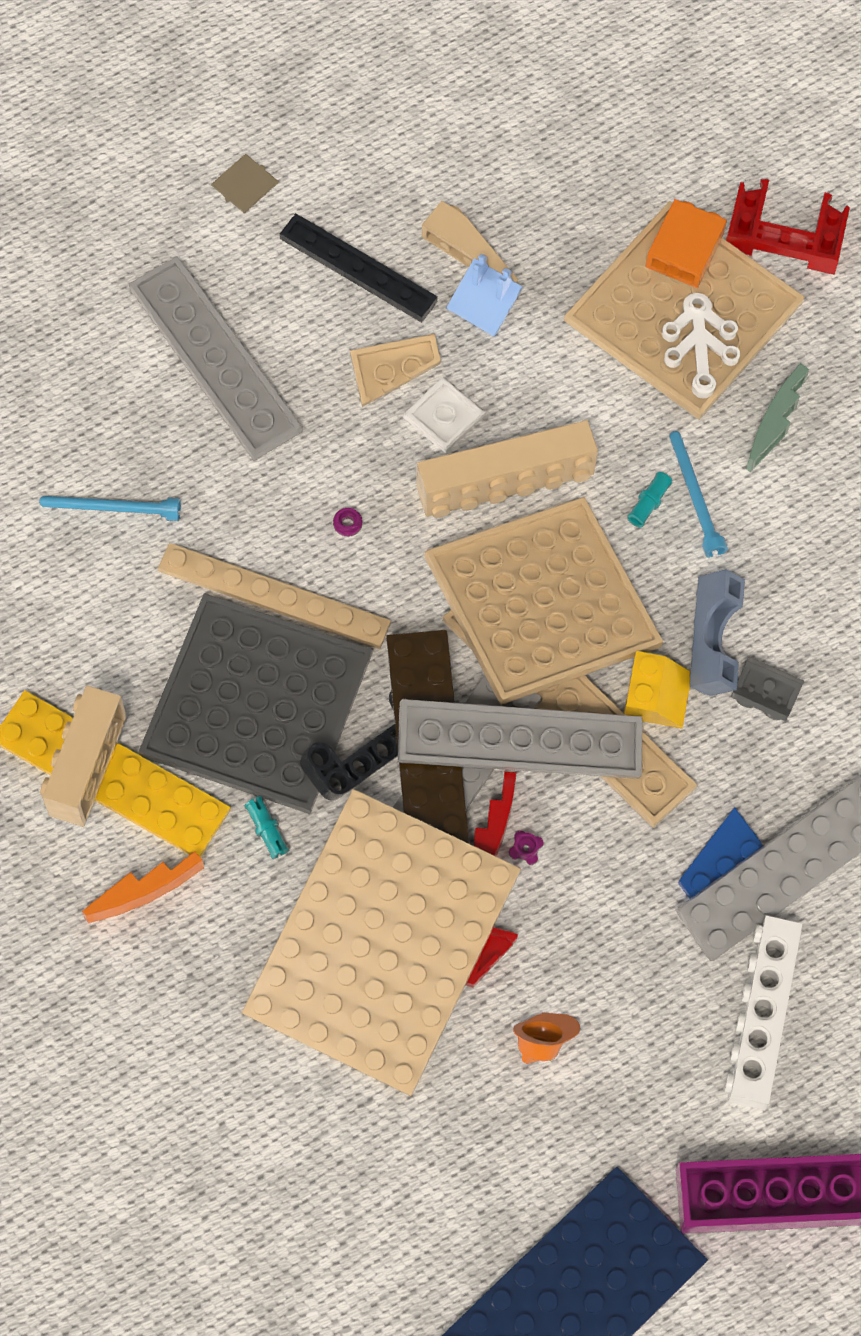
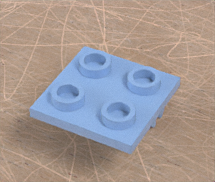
(485, 296)

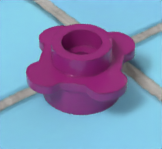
(534, 844)

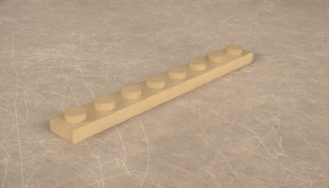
(274, 596)

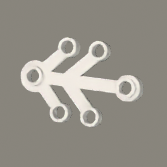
(701, 340)

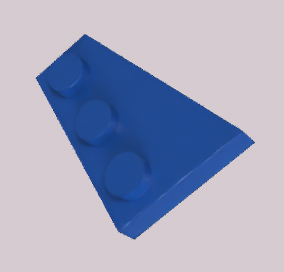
(725, 850)

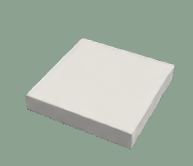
(444, 415)

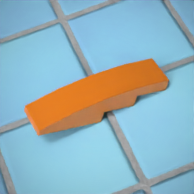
(131, 893)

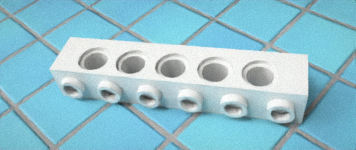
(785, 937)

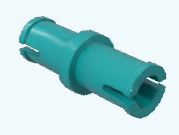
(649, 499)
(266, 827)

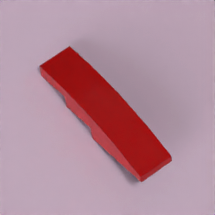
(498, 817)

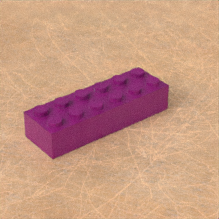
(769, 1193)

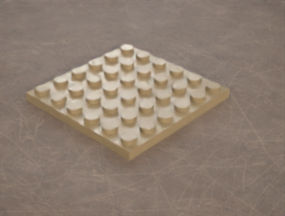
(633, 303)
(542, 600)

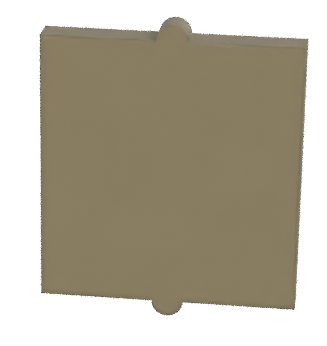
(245, 183)

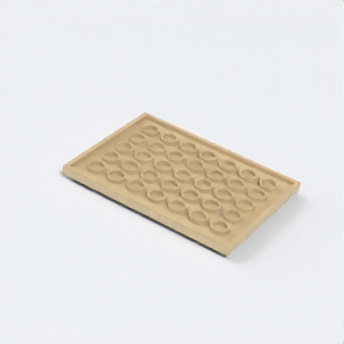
(381, 942)

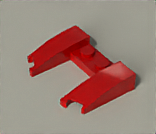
(818, 248)

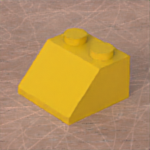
(658, 690)

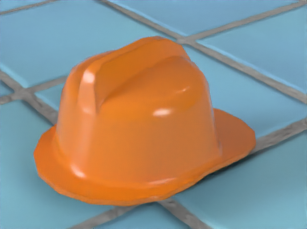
(544, 1035)

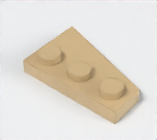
(392, 364)

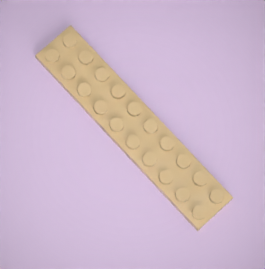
(662, 781)

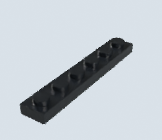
(358, 267)

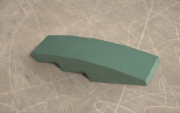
(774, 423)

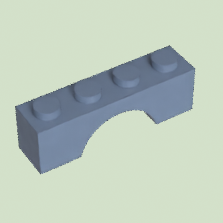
(717, 599)

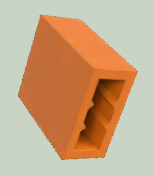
(686, 243)

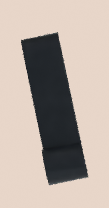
(344, 770)

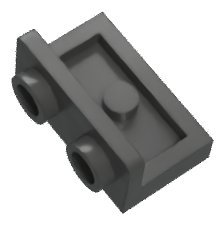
(767, 689)

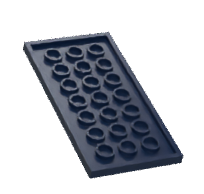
(591, 1273)

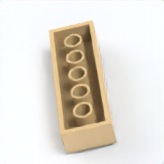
(506, 469)

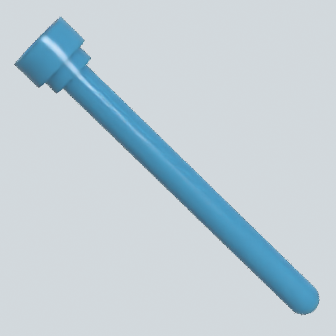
(167, 508)
(712, 539)

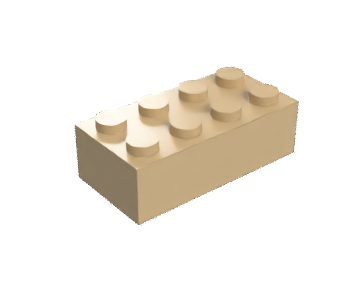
(83, 756)

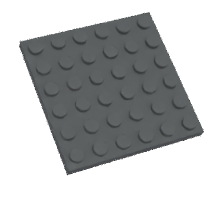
(253, 700)

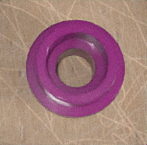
(347, 513)

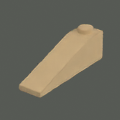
(459, 238)

